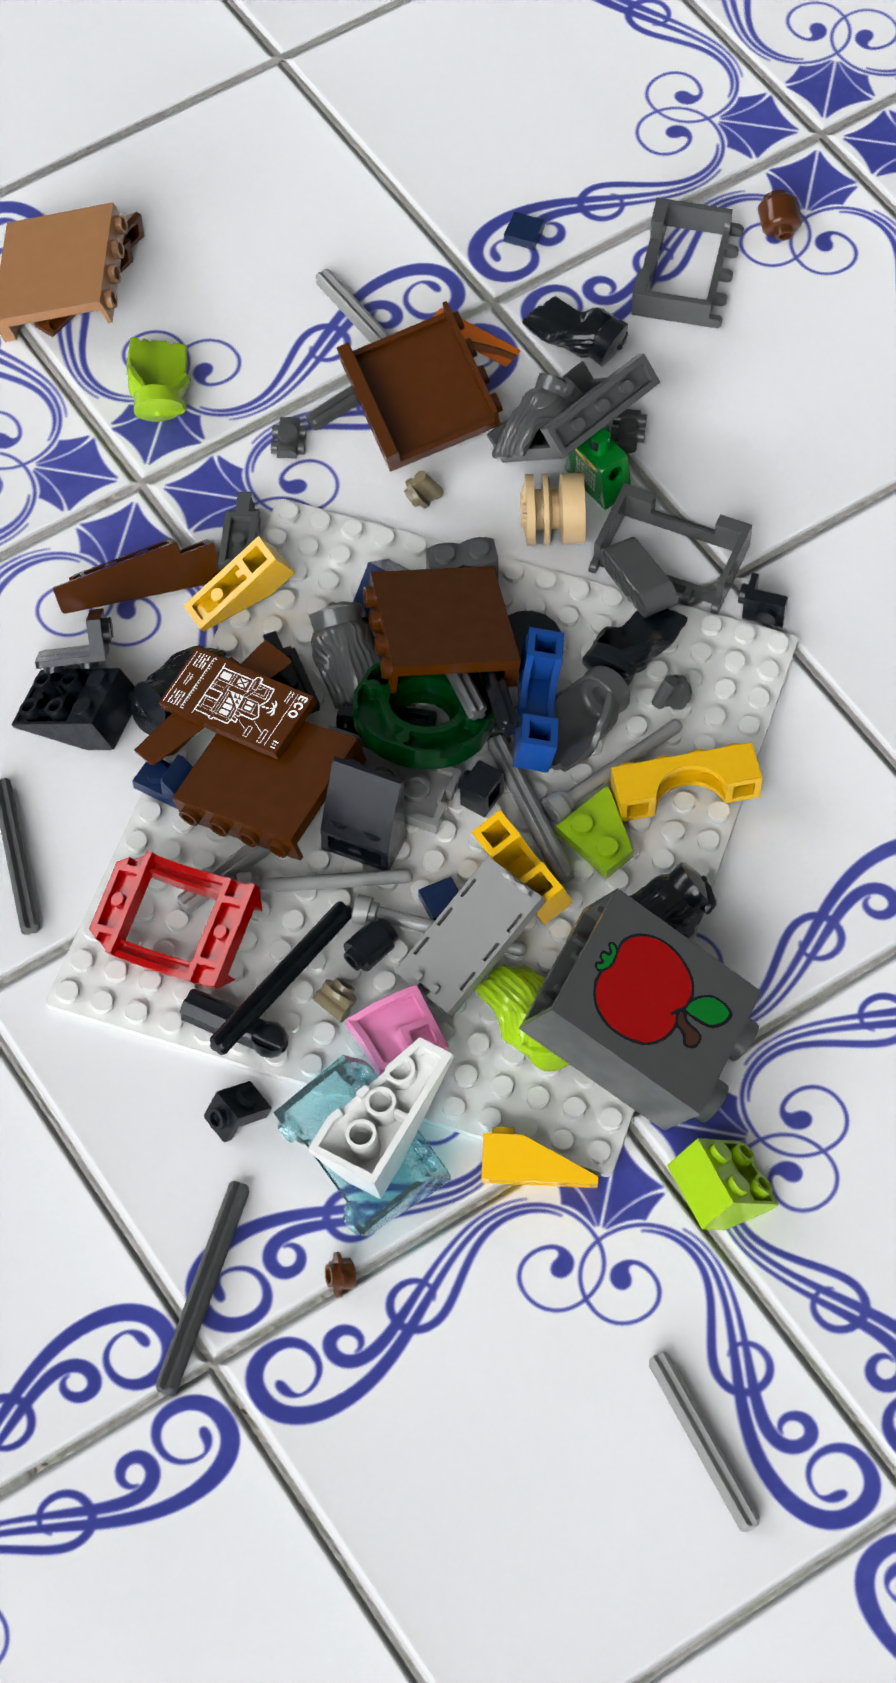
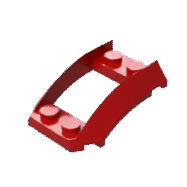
(221, 934)

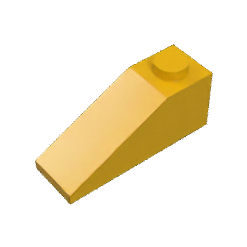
(240, 584)
(521, 1161)

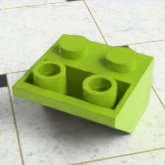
(722, 1183)

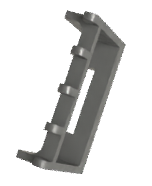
(676, 307)
(728, 534)

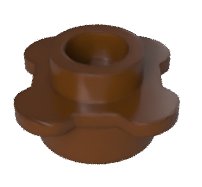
(340, 1274)

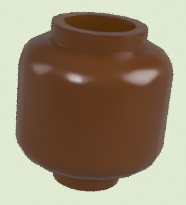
(779, 215)

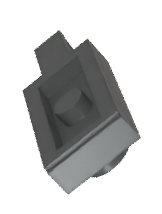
(239, 528)

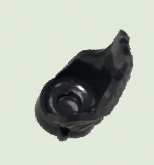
(585, 333)
(635, 643)
(148, 693)
(678, 898)

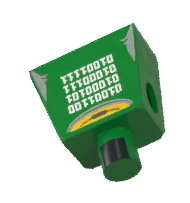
(603, 467)

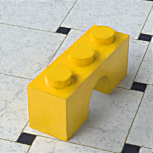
(511, 852)

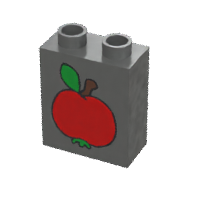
(644, 1012)

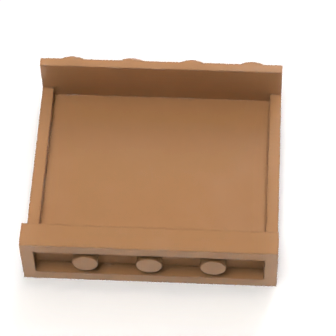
(61, 266)

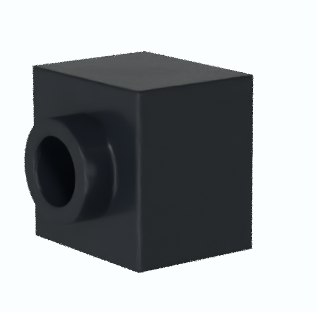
(481, 788)

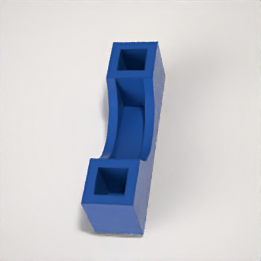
(538, 680)

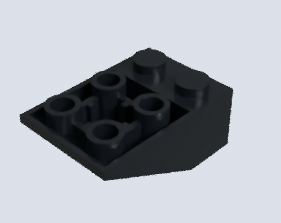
(78, 707)
(363, 814)

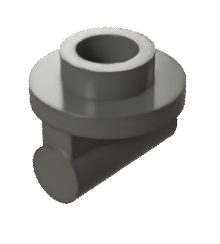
(673, 693)

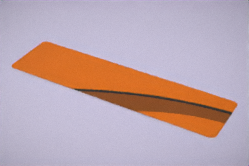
(488, 344)

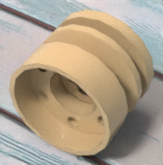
(554, 509)

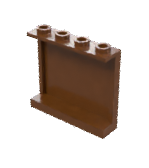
(421, 389)
(440, 623)
(262, 797)

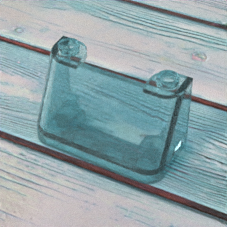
(304, 1116)

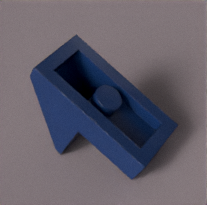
(162, 779)

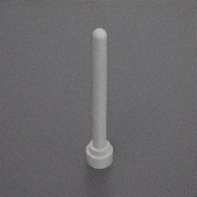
(559, 805)
(327, 881)
(367, 909)

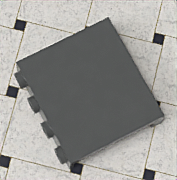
(602, 403)

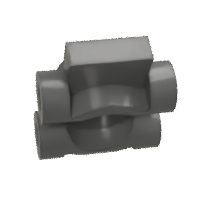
(628, 432)
(288, 437)

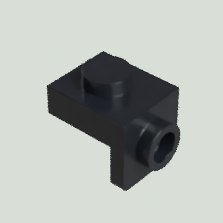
(761, 605)
(235, 1108)

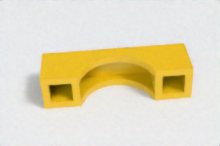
(727, 771)

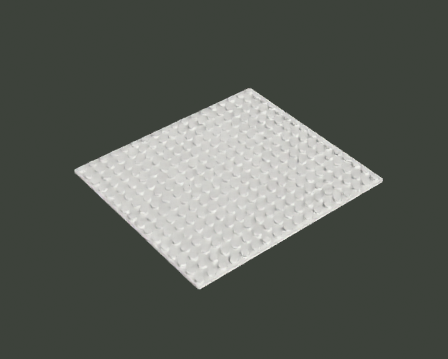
(735, 687)

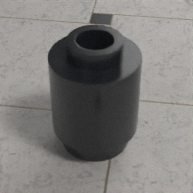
(370, 944)

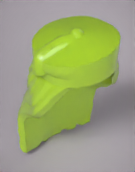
(157, 379)
(510, 995)

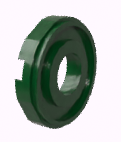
(413, 745)

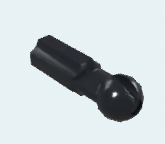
(209, 1013)

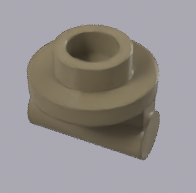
(422, 490)
(336, 998)

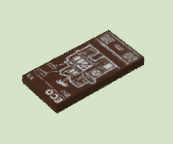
(237, 703)

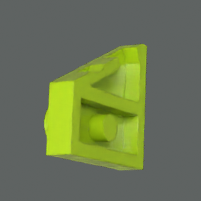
(598, 833)

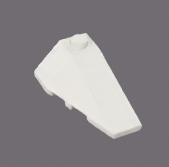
(376, 1128)

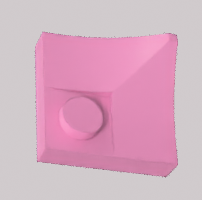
(393, 1025)

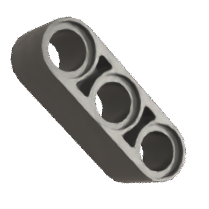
(639, 577)

